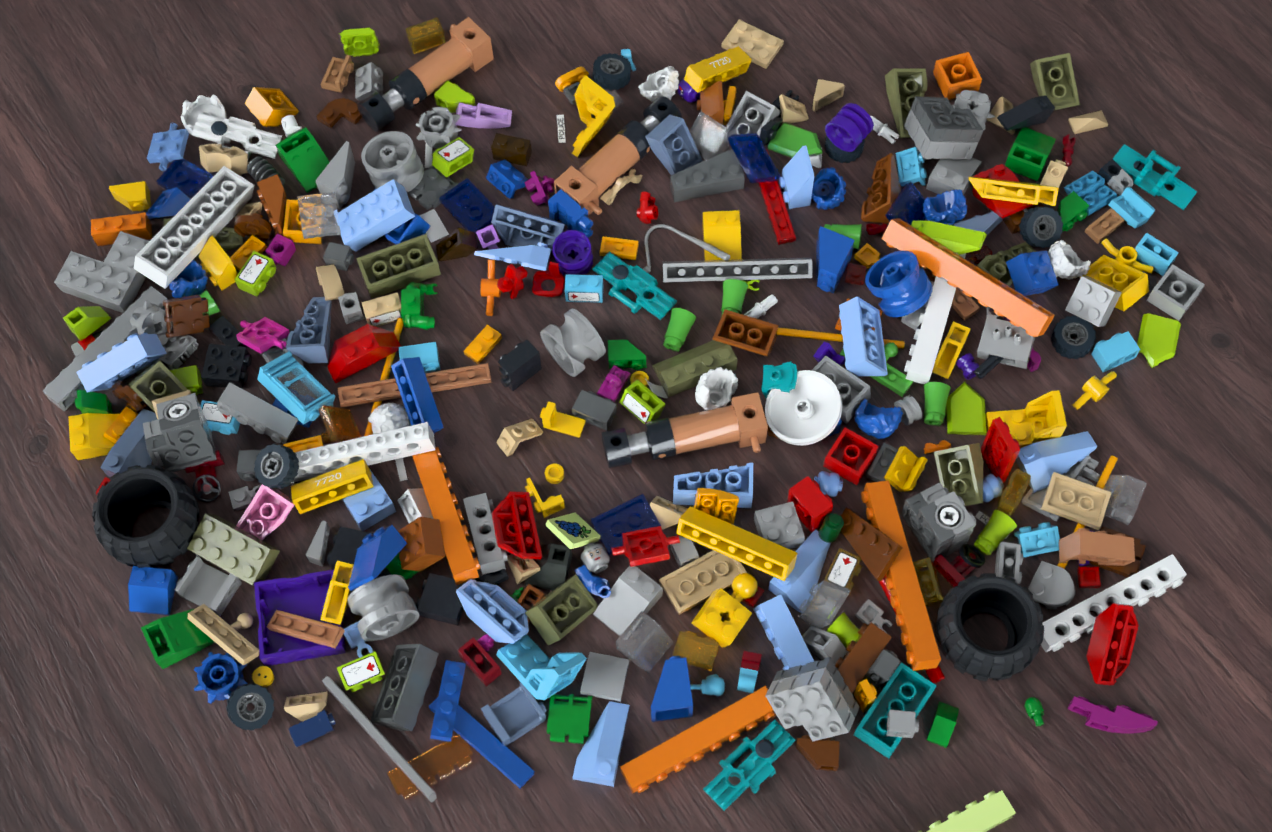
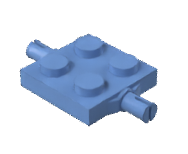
(167, 146)

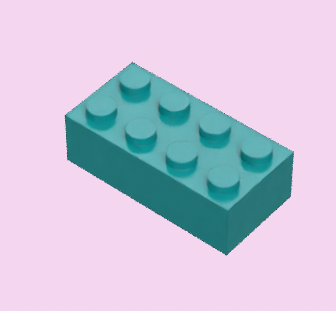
(902, 692)

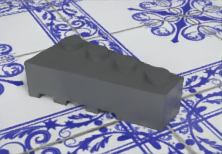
(708, 178)

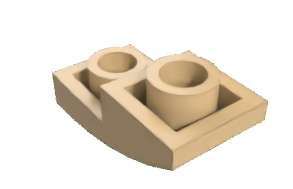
(330, 282)

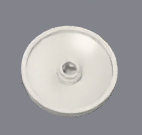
(807, 411)

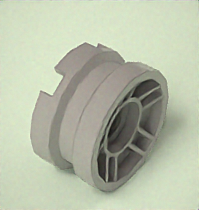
(910, 409)

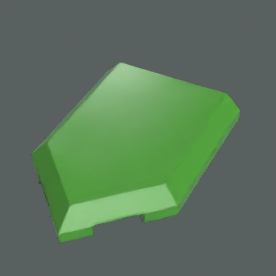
(791, 138)

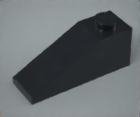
(1027, 114)

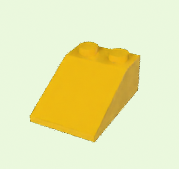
(723, 232)
(1122, 278)
(88, 433)

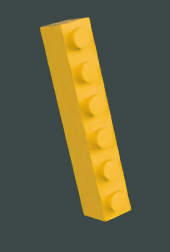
(737, 543)

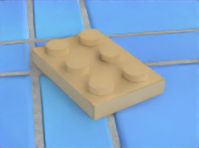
(754, 42)
(1076, 500)

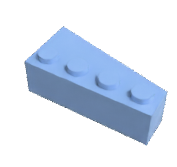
(732, 480)

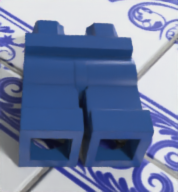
(569, 212)

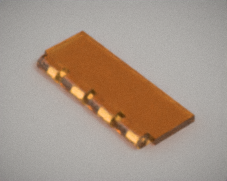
(433, 762)

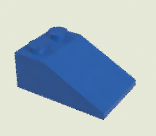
(375, 555)

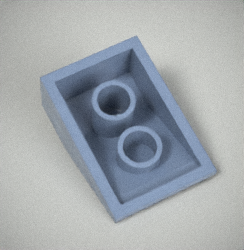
(674, 145)

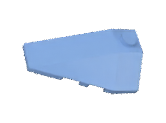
(529, 256)
(602, 750)

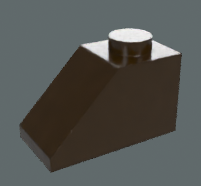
(456, 245)

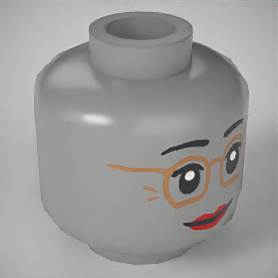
(595, 557)

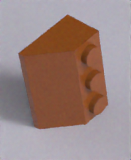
(746, 332)

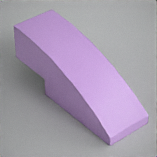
(483, 116)

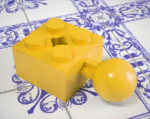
(733, 612)

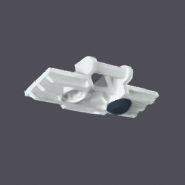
(238, 130)

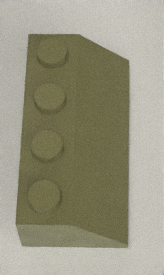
(685, 369)

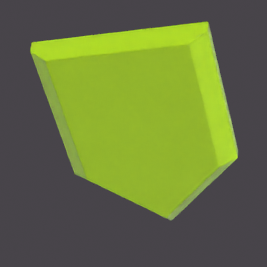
(1158, 338)
(966, 412)

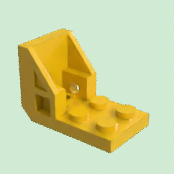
(591, 100)
(1038, 422)

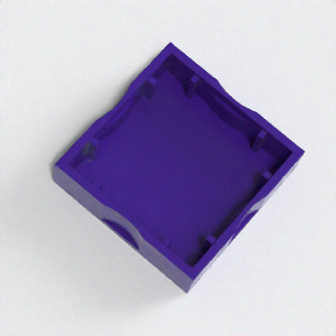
(298, 596)

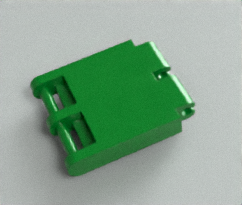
(569, 718)

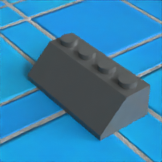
(404, 687)

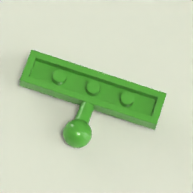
(895, 379)

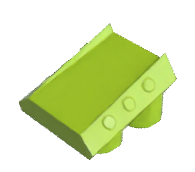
(360, 42)

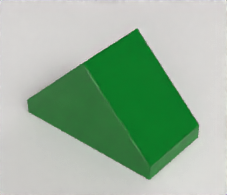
(943, 724)

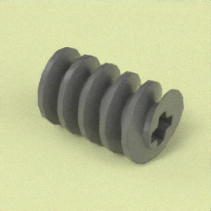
(261, 169)

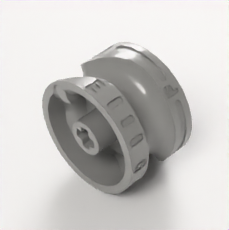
(392, 157)
(573, 342)
(384, 607)

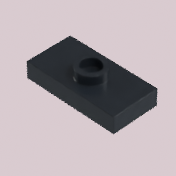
(225, 332)

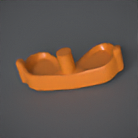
(930, 447)

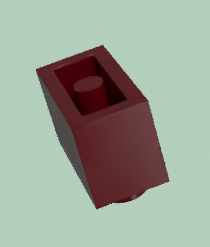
(479, 661)

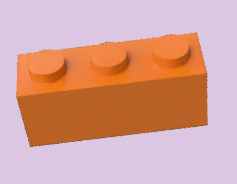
(107, 229)

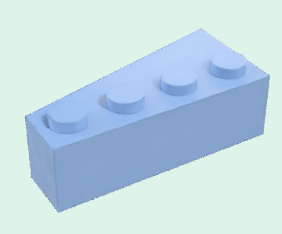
(783, 632)

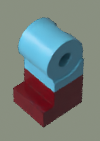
(749, 671)

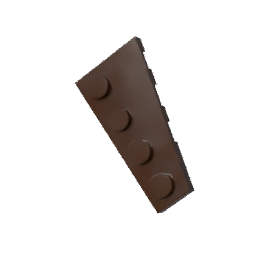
(871, 544)

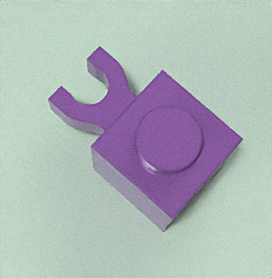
(488, 237)

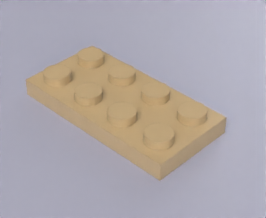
(699, 578)

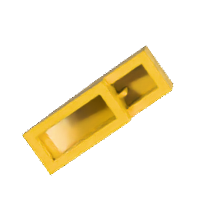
(950, 350)
(337, 593)

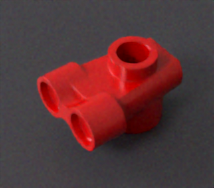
(648, 210)

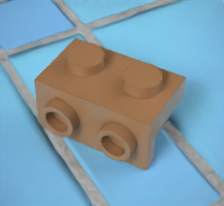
(337, 74)

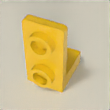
(550, 506)

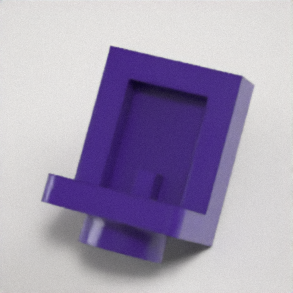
(827, 350)

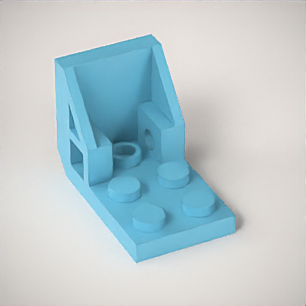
(536, 670)

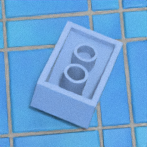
(798, 180)
(370, 505)

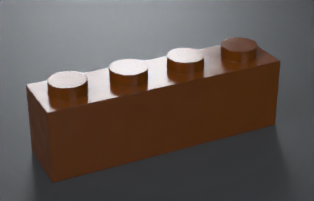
(861, 654)

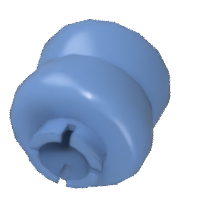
(829, 483)
(992, 487)

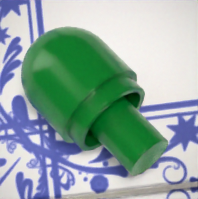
(1035, 710)

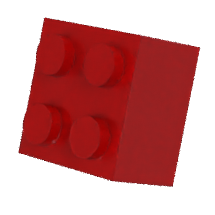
(850, 456)
(810, 503)

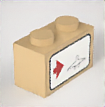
(382, 310)

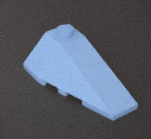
(1052, 456)
(805, 573)

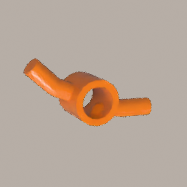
(489, 287)

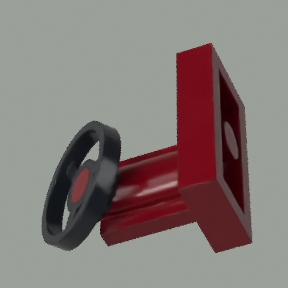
(206, 477)
(961, 565)

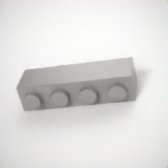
(256, 413)

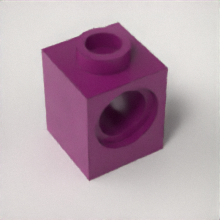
(282, 244)

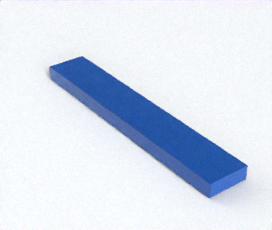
(490, 747)

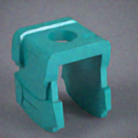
(779, 377)

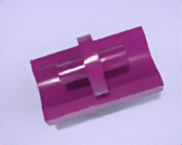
(542, 186)
(613, 383)

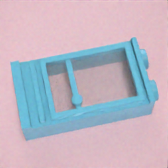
(295, 387)

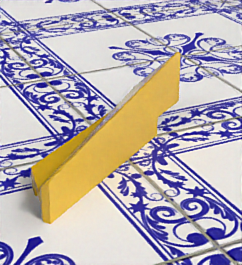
(1015, 191)

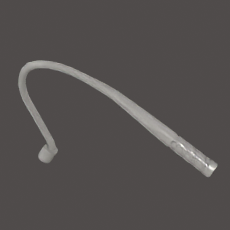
(717, 252)

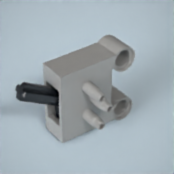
(1002, 344)

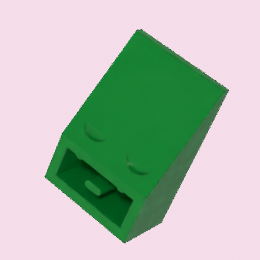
(1029, 153)
(303, 158)
(174, 638)

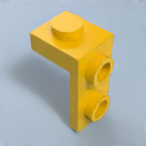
(561, 422)

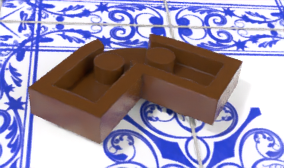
(339, 108)

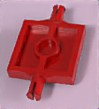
(645, 546)

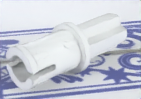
(884, 131)
(761, 308)

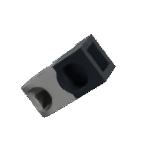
(1115, 177)

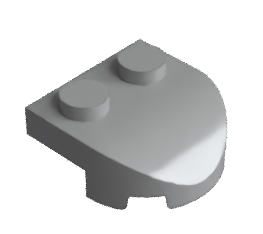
(1052, 586)

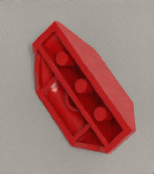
(360, 350)
(516, 526)
(1112, 643)

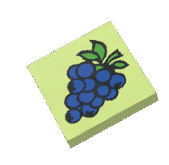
(572, 530)

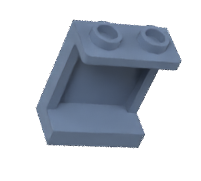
(514, 715)

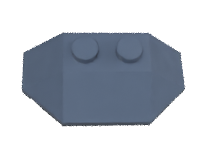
(525, 228)

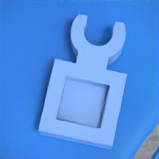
(354, 639)

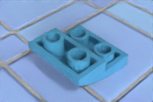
(1092, 190)

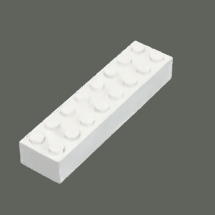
(192, 226)

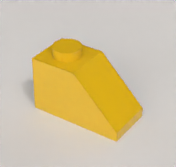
(132, 195)

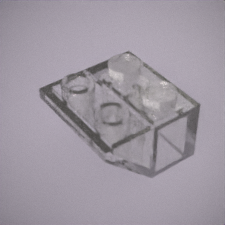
(1124, 497)
(644, 642)

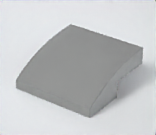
(604, 676)

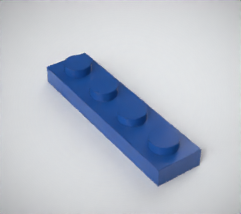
(448, 701)

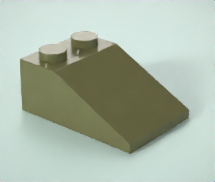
(1056, 80)
(156, 383)
(962, 472)
(562, 610)

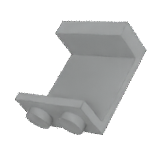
(207, 586)

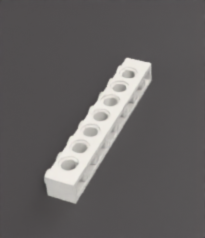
(372, 448)
(1167, 567)

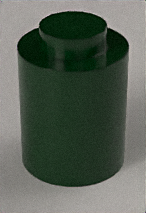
(831, 527)

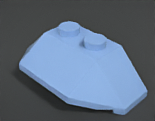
(493, 611)

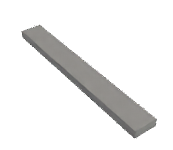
(380, 739)

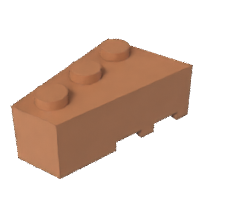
(1097, 547)

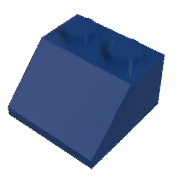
(151, 590)

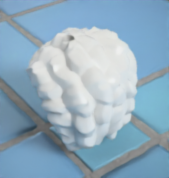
(661, 83)
(1066, 262)
(716, 388)
(388, 417)

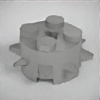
(977, 103)
(438, 127)
(150, 320)

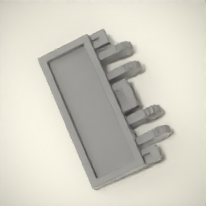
(1036, 499)

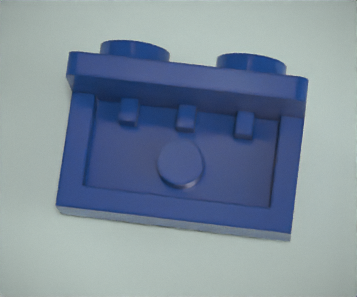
(506, 178)

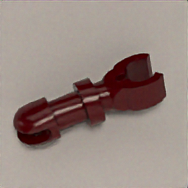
(1068, 150)
(874, 229)

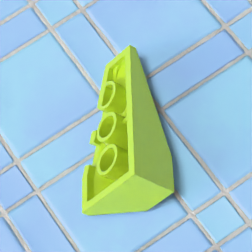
(952, 237)

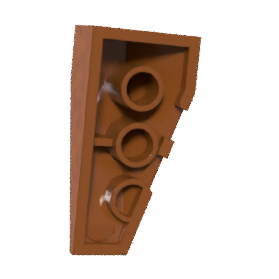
(882, 192)

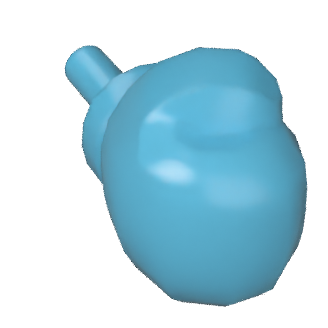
(711, 685)

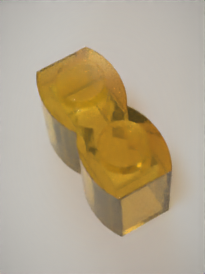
(1013, 492)

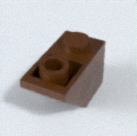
(820, 753)

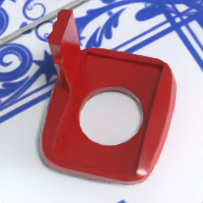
(554, 275)

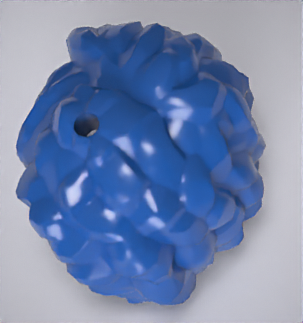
(833, 189)
(945, 208)
(190, 281)
(877, 421)

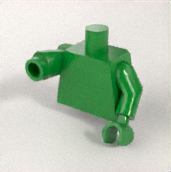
(413, 306)

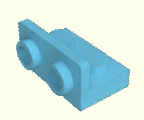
(911, 166)
(1038, 540)

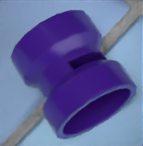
(967, 365)

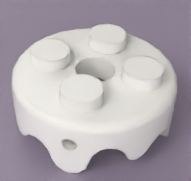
(205, 105)

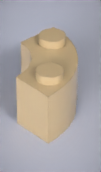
(215, 156)

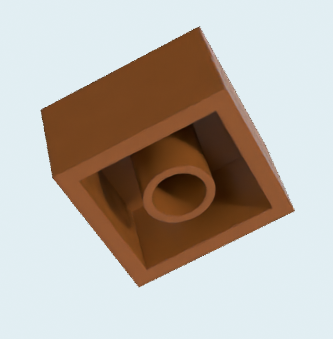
(423, 544)

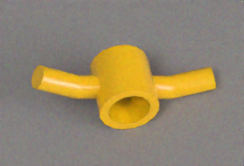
(1128, 253)
(1094, 389)

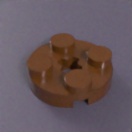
(252, 225)
(133, 399)

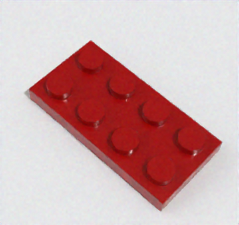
(1000, 449)

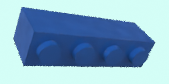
(416, 393)

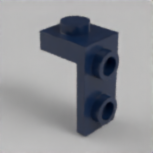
(312, 728)

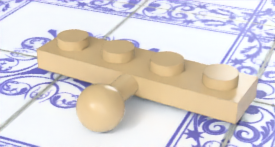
(225, 634)

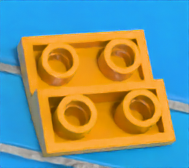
(717, 503)

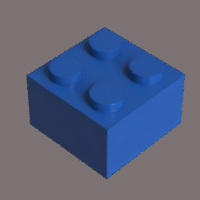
(1032, 273)

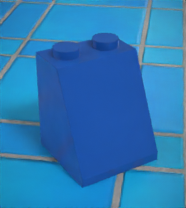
(832, 258)
(673, 692)

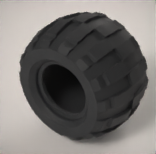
(128, 495)
(1007, 602)

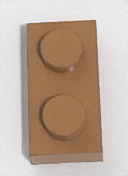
(1104, 225)

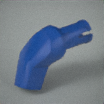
(594, 584)

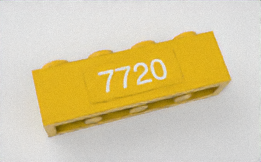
(717, 68)
(331, 486)

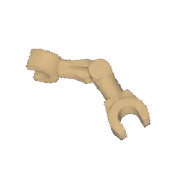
(609, 196)

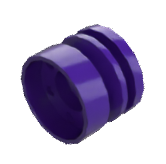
(849, 127)
(573, 245)

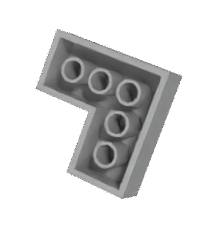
(107, 282)

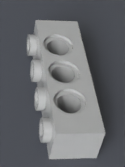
(489, 560)

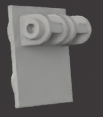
(175, 348)

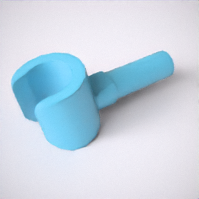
(627, 54)

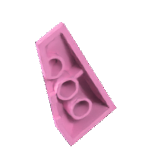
(265, 512)

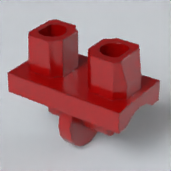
(512, 280)

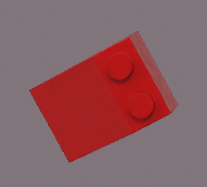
(1000, 207)

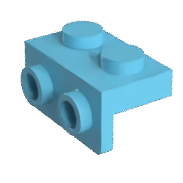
(1132, 208)

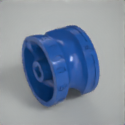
(899, 283)

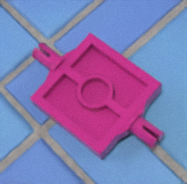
(262, 335)

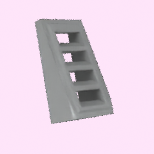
(317, 549)

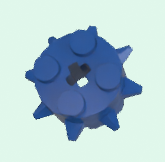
(210, 673)

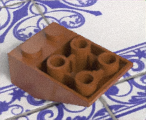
(274, 201)

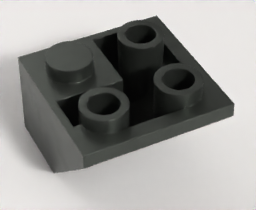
(553, 567)

